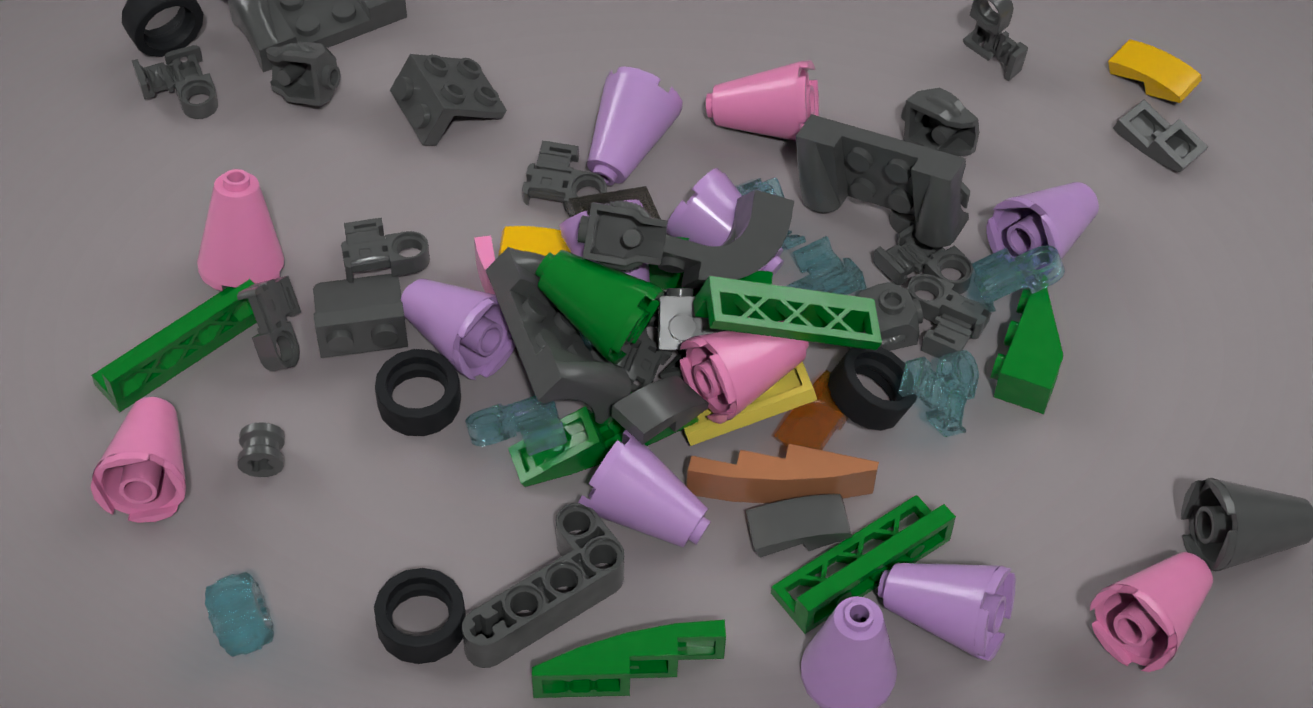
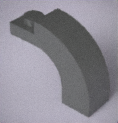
(755, 238)

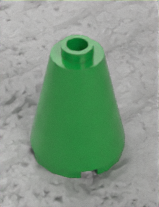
(599, 300)

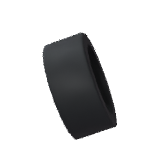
(172, 36)
(860, 403)
(418, 420)
(414, 584)

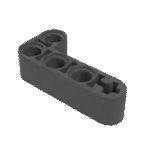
(495, 630)

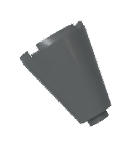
(1242, 522)

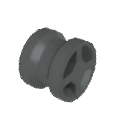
(261, 449)

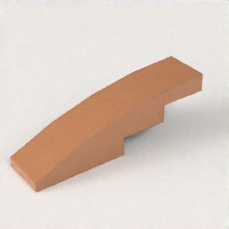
(775, 479)

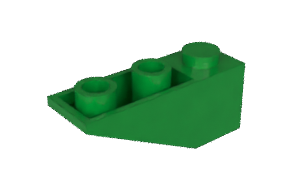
(1034, 355)

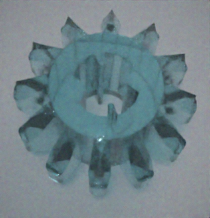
(239, 614)

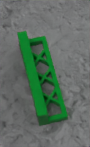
(807, 313)
(175, 348)
(865, 570)

